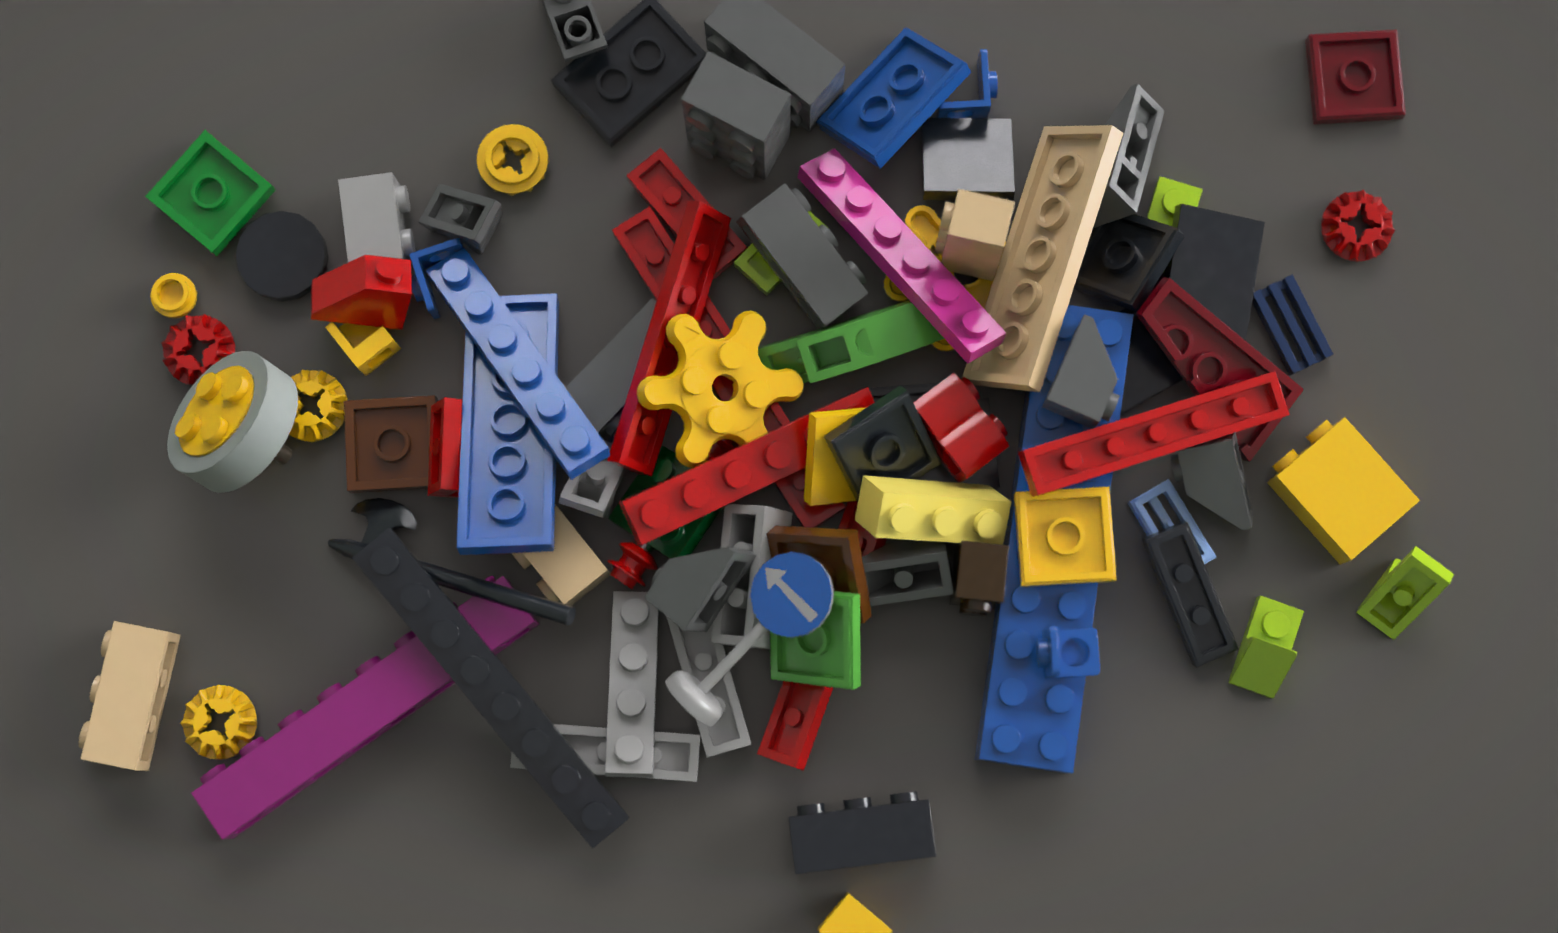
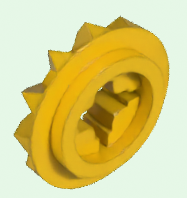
(520, 141)
(331, 406)
(240, 726)

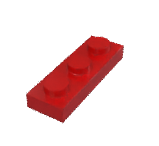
(668, 192)

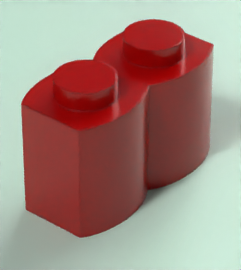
(960, 428)

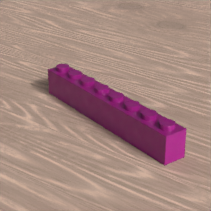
(343, 722)

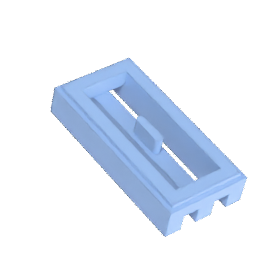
(1180, 510)

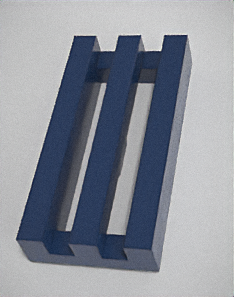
(1306, 317)

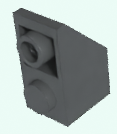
(575, 27)

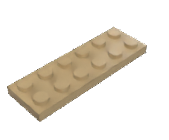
(1045, 253)

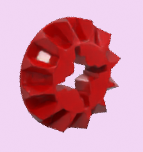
(1342, 237)
(180, 338)

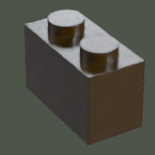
(979, 577)

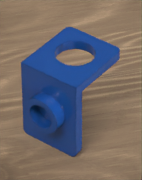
(987, 89)
(427, 258)
(1049, 652)

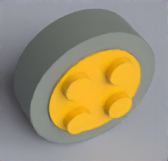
(233, 422)

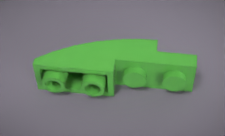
(852, 343)

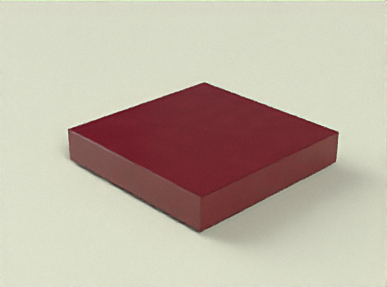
(1355, 77)

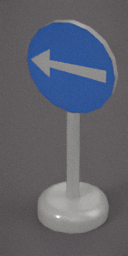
(789, 599)

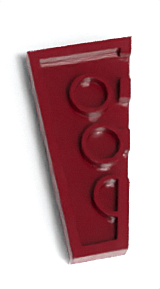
(1209, 353)

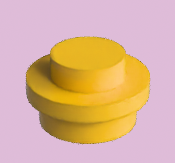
(173, 295)

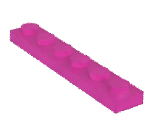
(901, 256)

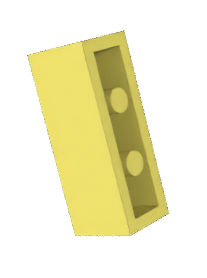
(932, 510)

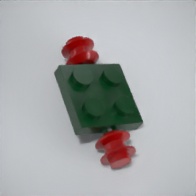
(673, 544)

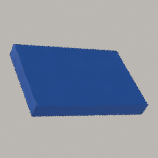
(893, 97)

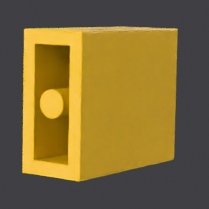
(1341, 489)

